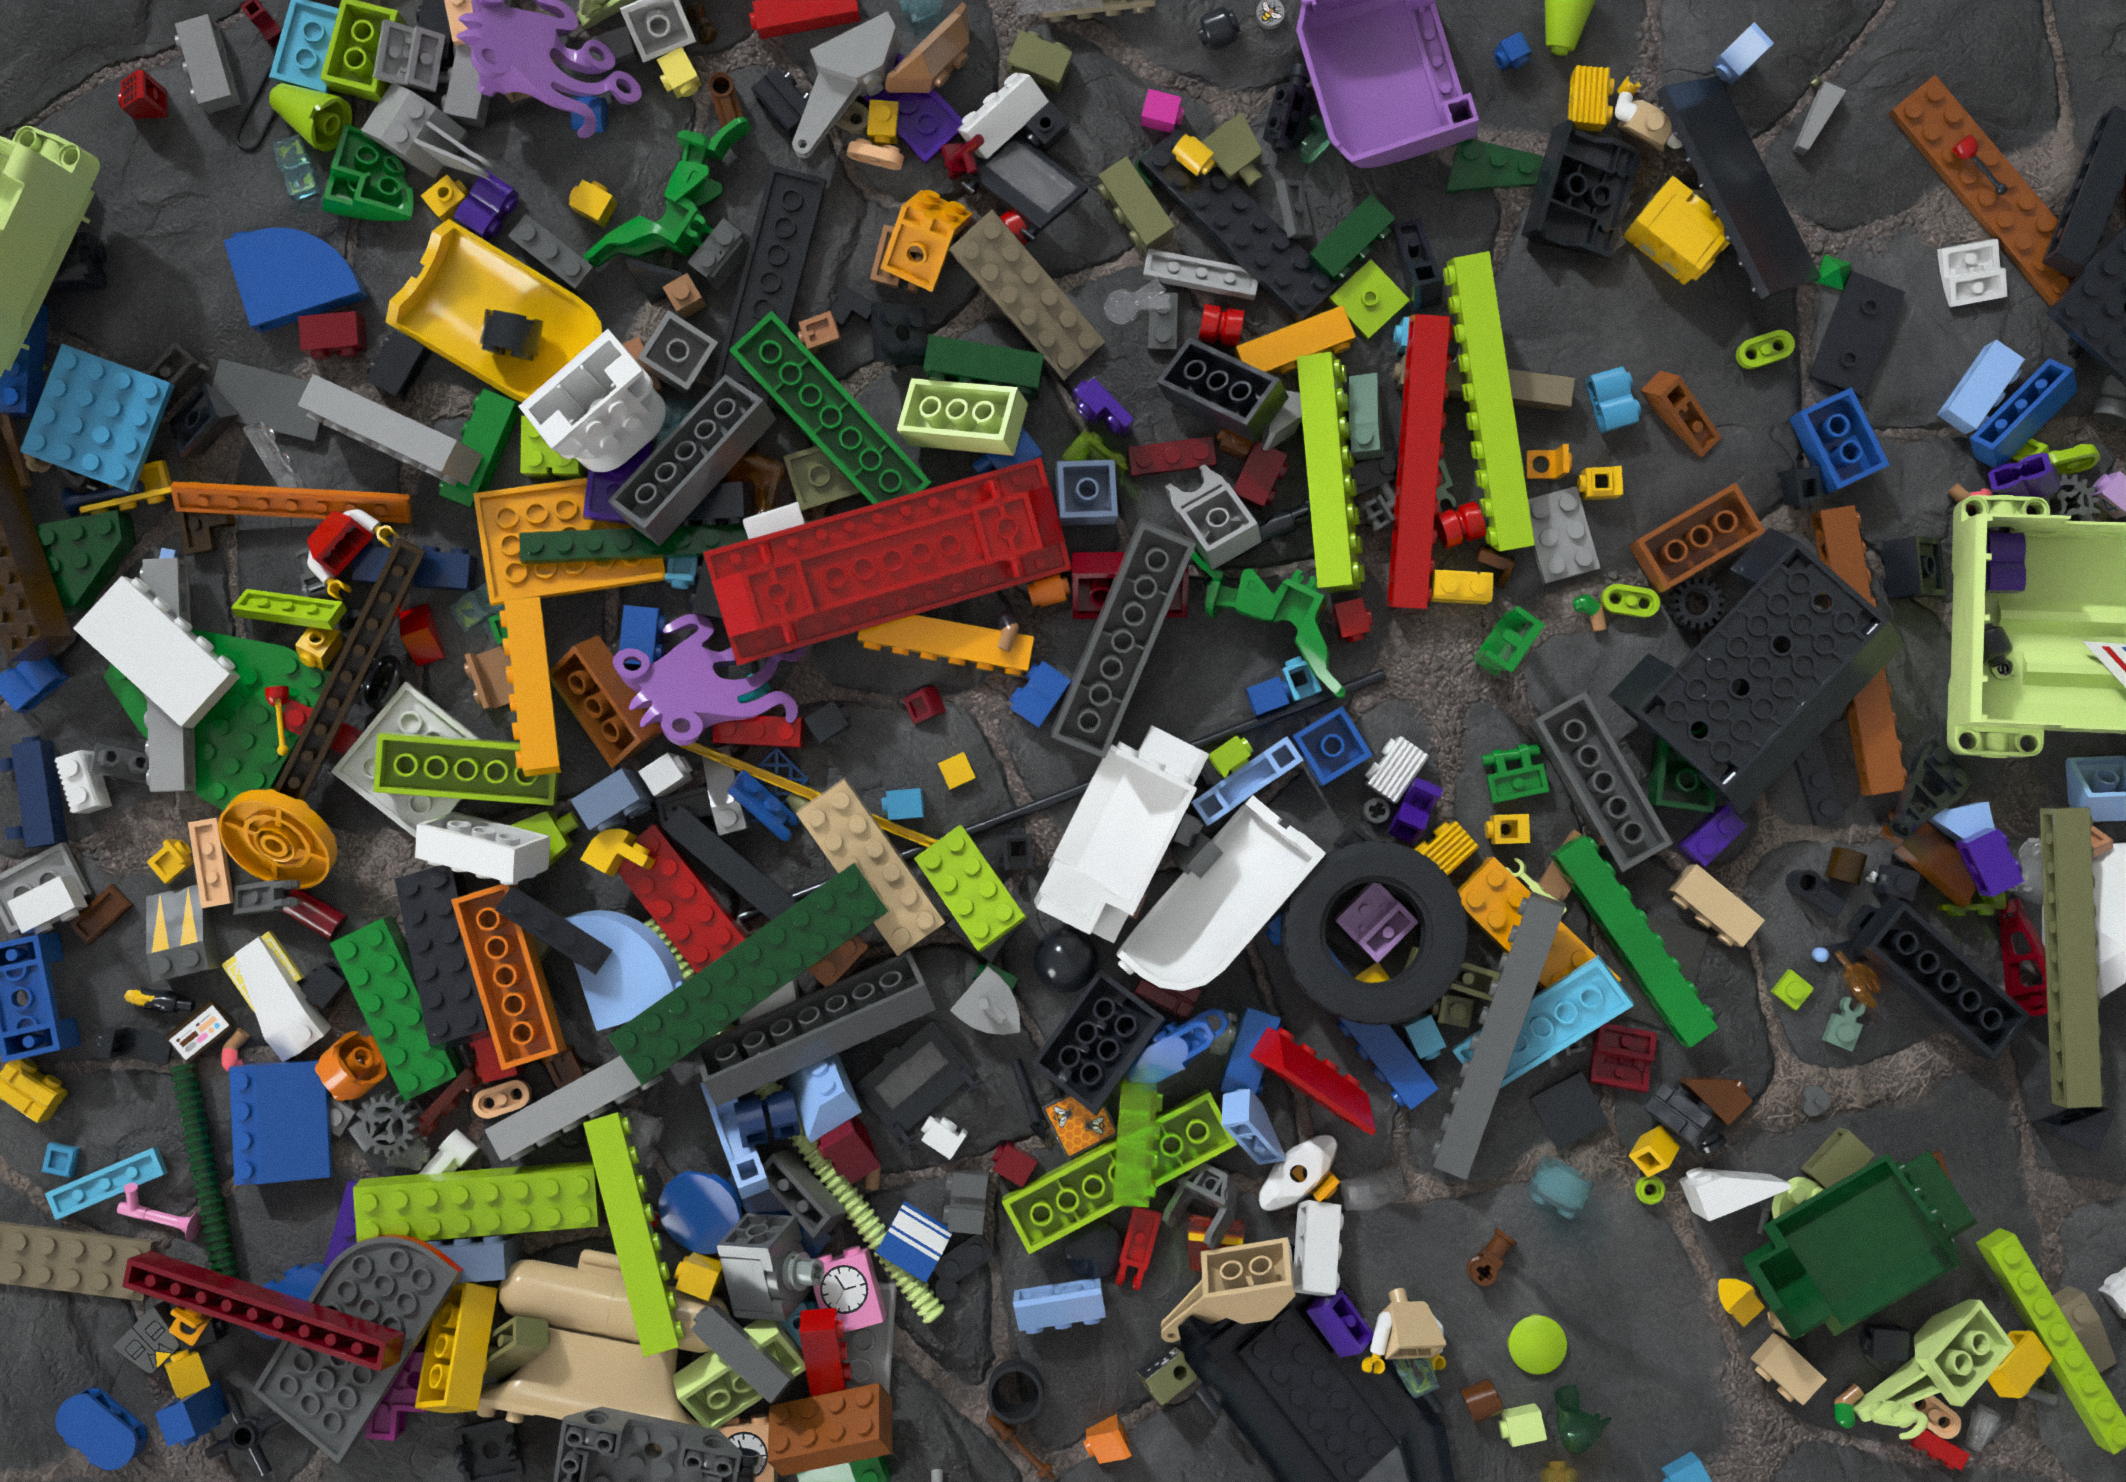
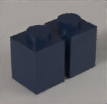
(782, 1115)

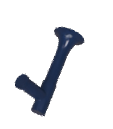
(72, 501)

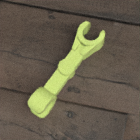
(1534, 886)

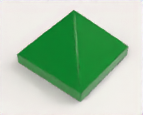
(1833, 272)

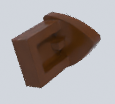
(1497, 559)
(564, 1067)

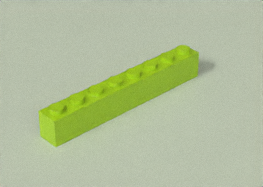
(633, 1234)
(2045, 1318)

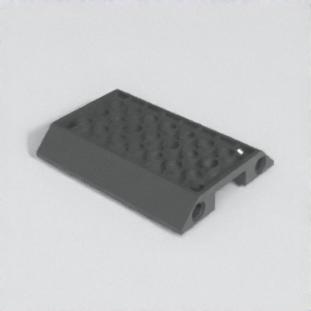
(613, 1448)

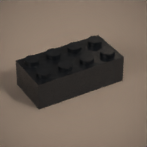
(1223, 389)

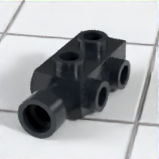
(1289, 111)

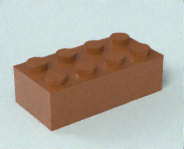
(1696, 538)
(602, 701)
(830, 1429)

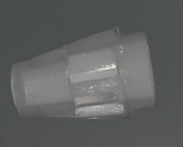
(1982, 1427)

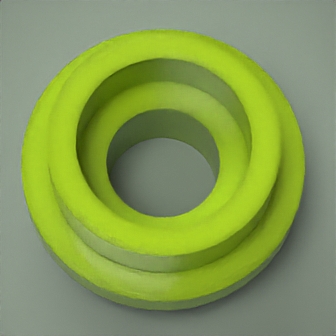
(1657, 1194)

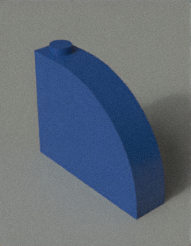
(290, 276)

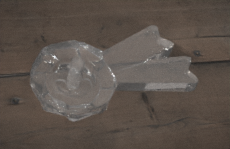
(1124, 305)

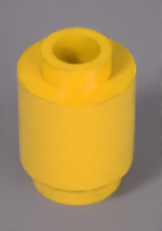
(1194, 155)

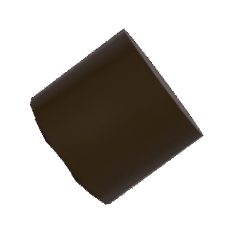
(1846, 866)

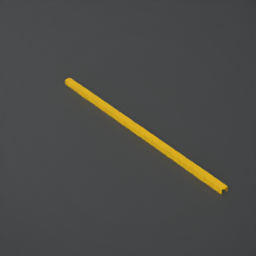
(799, 789)

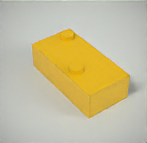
(457, 1351)

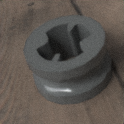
(1380, 818)

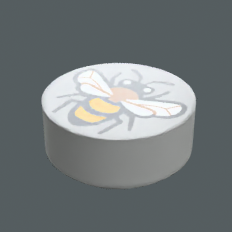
(1270, 14)

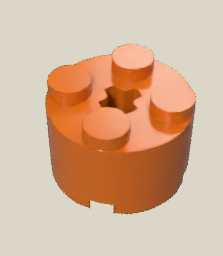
(351, 1066)

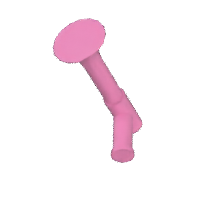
(189, 1225)

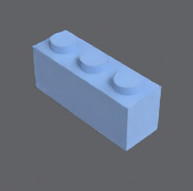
(1981, 387)

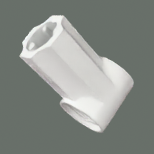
(453, 1154)

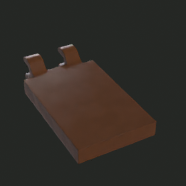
(1936, 860)

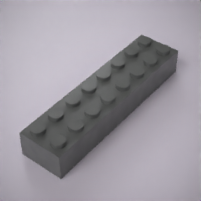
(1122, 637)
(813, 1028)

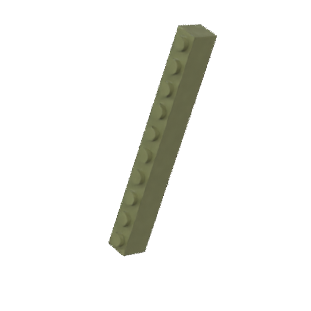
(2071, 957)

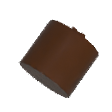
(1482, 1401)

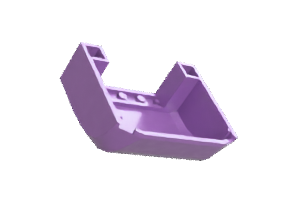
(1384, 78)

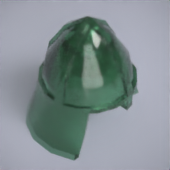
(1576, 1427)

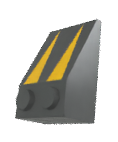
(179, 935)

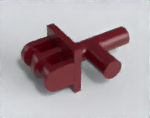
(960, 157)

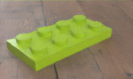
(970, 888)

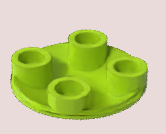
(1537, 1344)

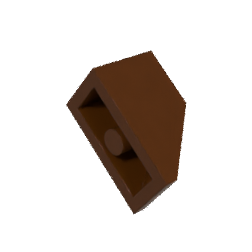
(1721, 1094)

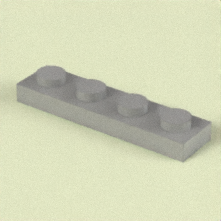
(1199, 274)

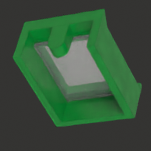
(1508, 641)

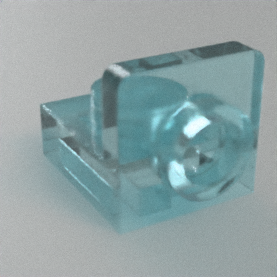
(920, 8)

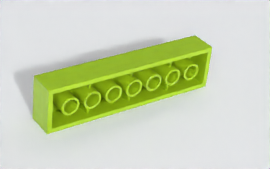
(1329, 473)
(1084, 1186)
(479, 1202)

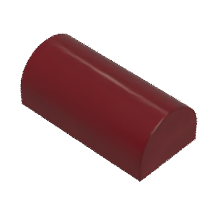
(316, 914)

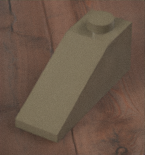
(2086, 1326)

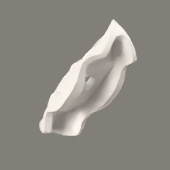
(1317, 1158)

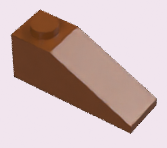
(1681, 411)

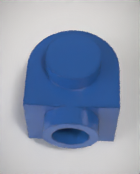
(1512, 52)

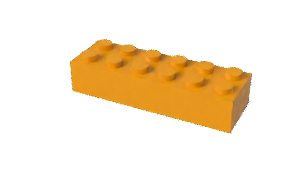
(1492, 904)

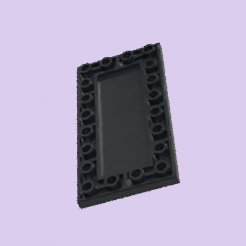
(1738, 185)

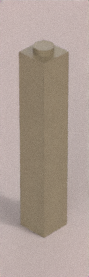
(1527, 388)

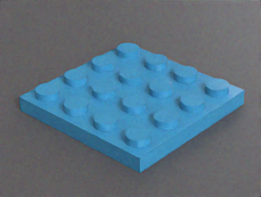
(97, 418)

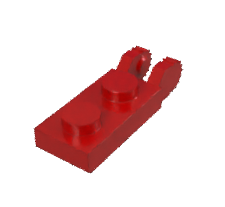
(1138, 1244)

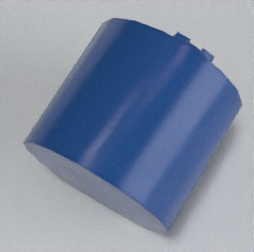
(600, 110)

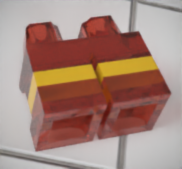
(1196, 1232)

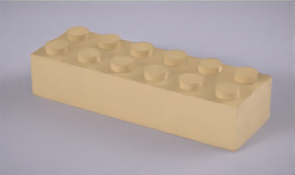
(852, 835)

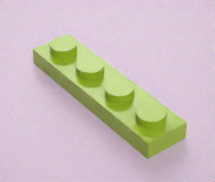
(289, 609)

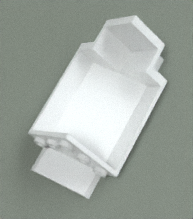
(1120, 833)

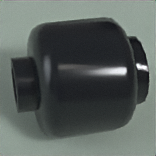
(1218, 28)
(1996, 645)

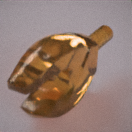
(1857, 976)

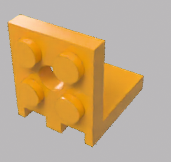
(931, 226)

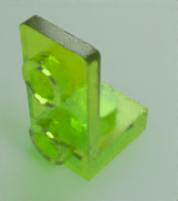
(1079, 452)
(1987, 906)

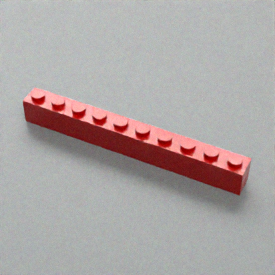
(1418, 461)

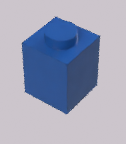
(1268, 696)

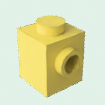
(678, 73)

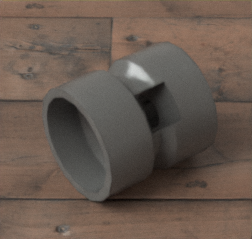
(2112, 407)

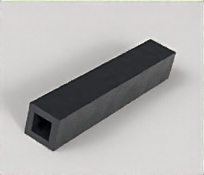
(727, 862)

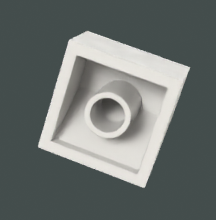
(657, 26)

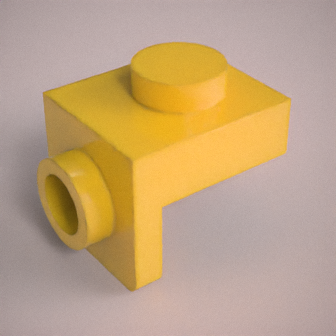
(883, 122)
(171, 860)

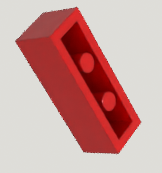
(1940, 1448)

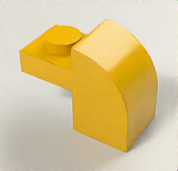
(611, 847)

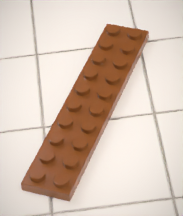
(2018, 218)

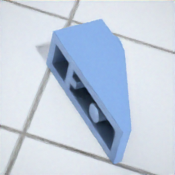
(1250, 1126)

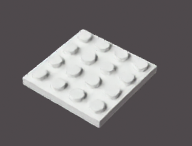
(410, 714)

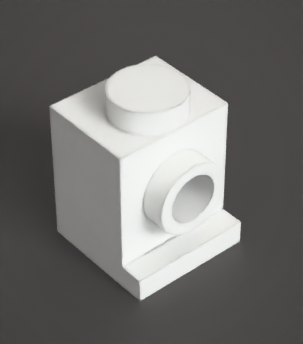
(942, 1135)

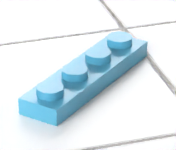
(106, 1183)

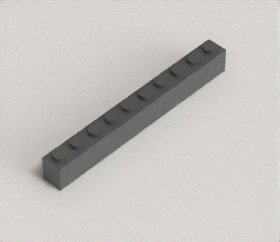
(1499, 1034)

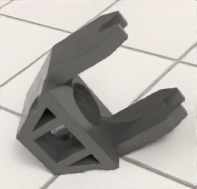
(1211, 1188)

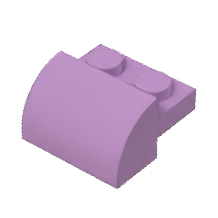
(1375, 920)

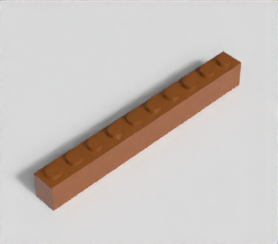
(1870, 712)

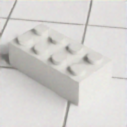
(482, 847)

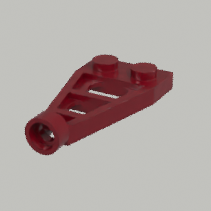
(2031, 998)

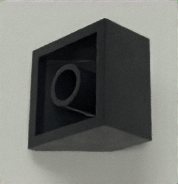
(1913, 567)

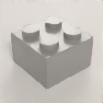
(676, 352)

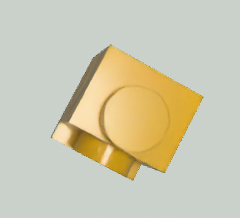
(1518, 829)

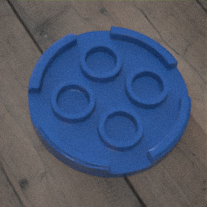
(699, 1210)

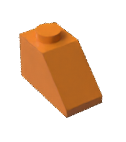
(1108, 1441)

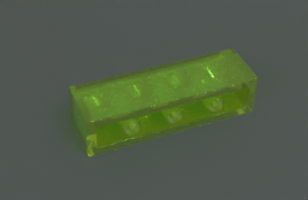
(1135, 1144)

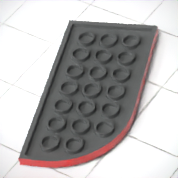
(380, 1280)

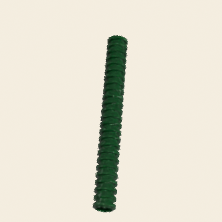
(204, 1169)

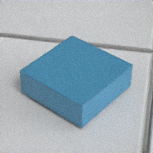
(61, 1159)

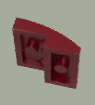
(1622, 1057)

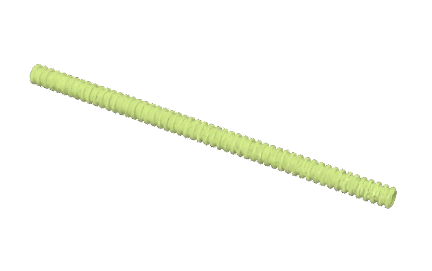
(839, 1186)

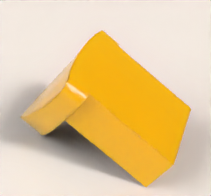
(1739, 1300)

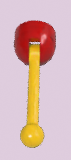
(277, 697)

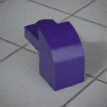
(1414, 810)

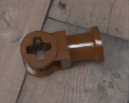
(1490, 1258)

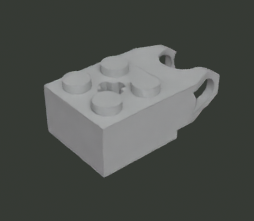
(1214, 519)

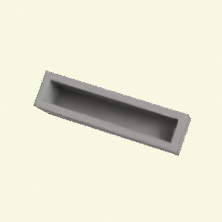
(1820, 111)

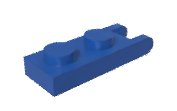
(763, 805)

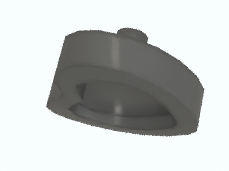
(1815, 1100)

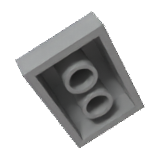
(846, 68)
(421, 134)

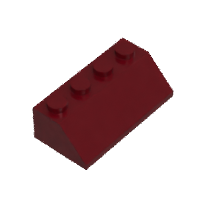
(1092, 580)

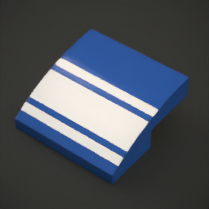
(914, 1241)

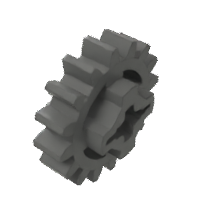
(2078, 499)
(388, 1123)

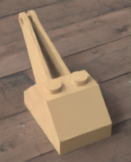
(1238, 1284)

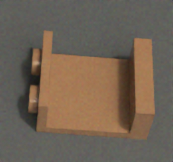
(490, 677)

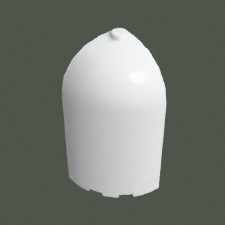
(1211, 919)

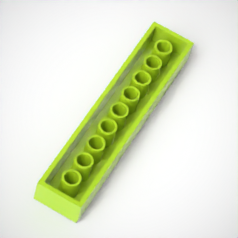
(1489, 401)

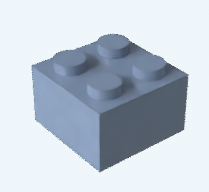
(1086, 492)

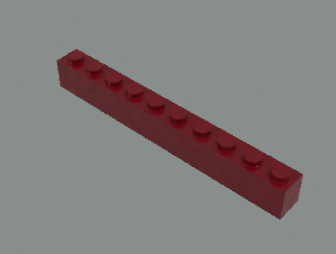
(264, 1310)

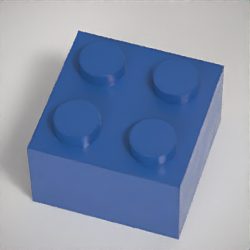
(1331, 746)

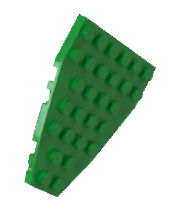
(240, 732)

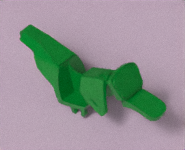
(685, 193)
(1290, 602)

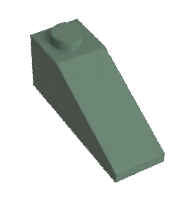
(1365, 417)

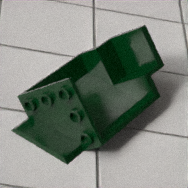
(1860, 1245)

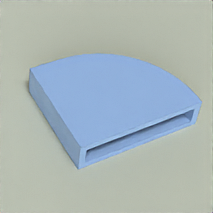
(634, 973)

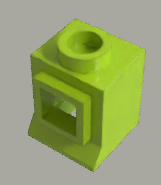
(1231, 756)

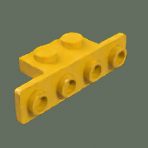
(157, 486)

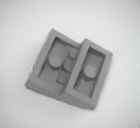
(408, 56)

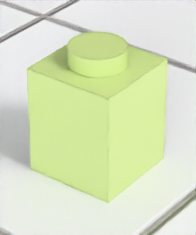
(1522, 1425)

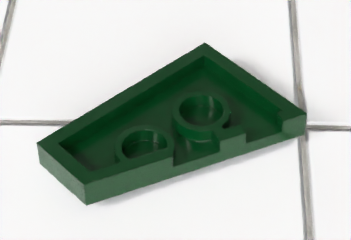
(1488, 165)

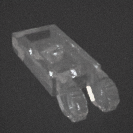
(275, 460)

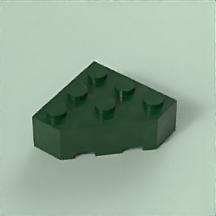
(85, 554)

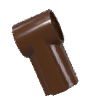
(726, 104)

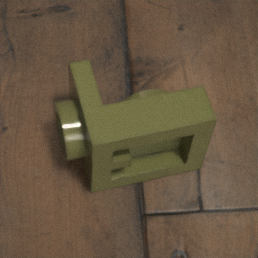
(1453, 1010)

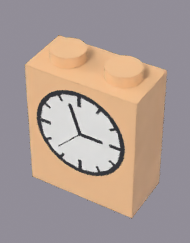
(754, 1435)

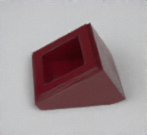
(924, 704)

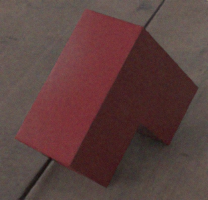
(263, 21)

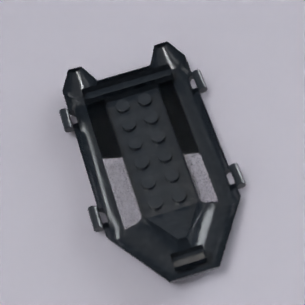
(1309, 1407)

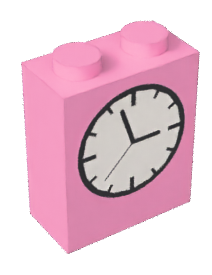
(851, 1288)

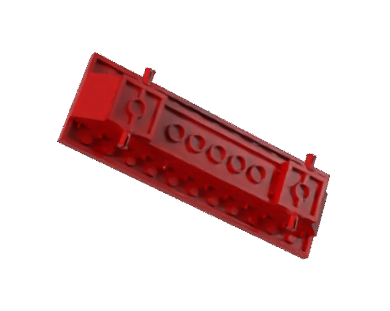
(887, 561)

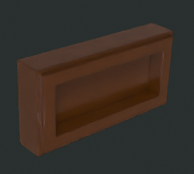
(101, 914)

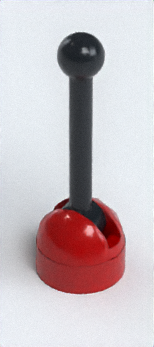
(1967, 149)

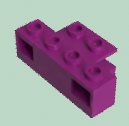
(390, 1416)

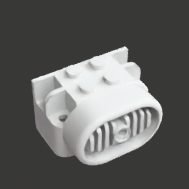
(598, 407)

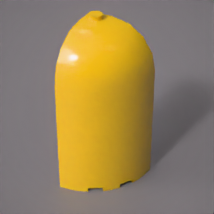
(470, 275)

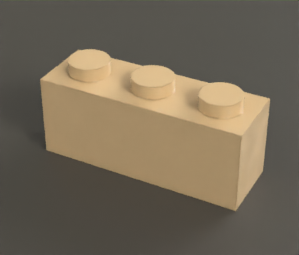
(1715, 906)

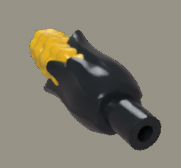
(159, 1000)

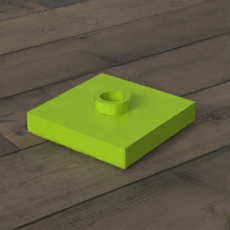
(1369, 299)

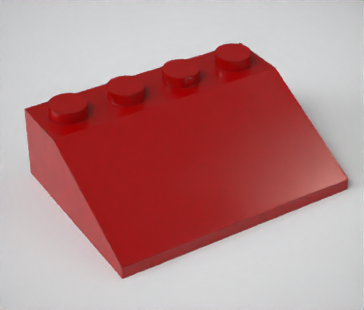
(1314, 1078)

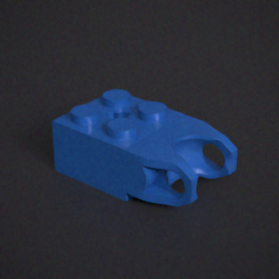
(1176, 1047)

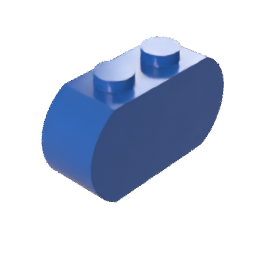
(298, 1283)
(101, 1429)

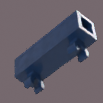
(37, 793)

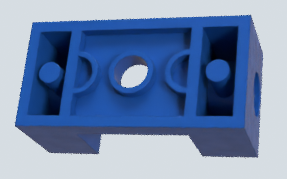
(37, 1025)

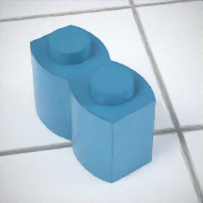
(1613, 399)

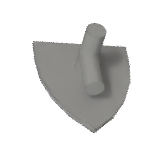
(989, 1005)

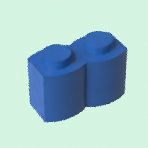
(31, 683)
(1039, 694)

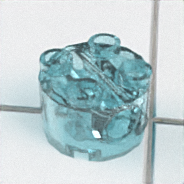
(1559, 1186)

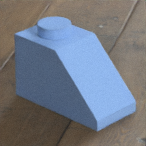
(1742, 54)
(1963, 820)

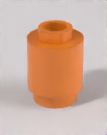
(1048, 590)

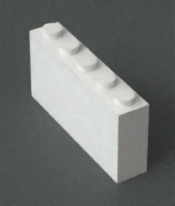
(157, 651)

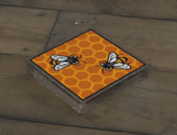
(1076, 1126)

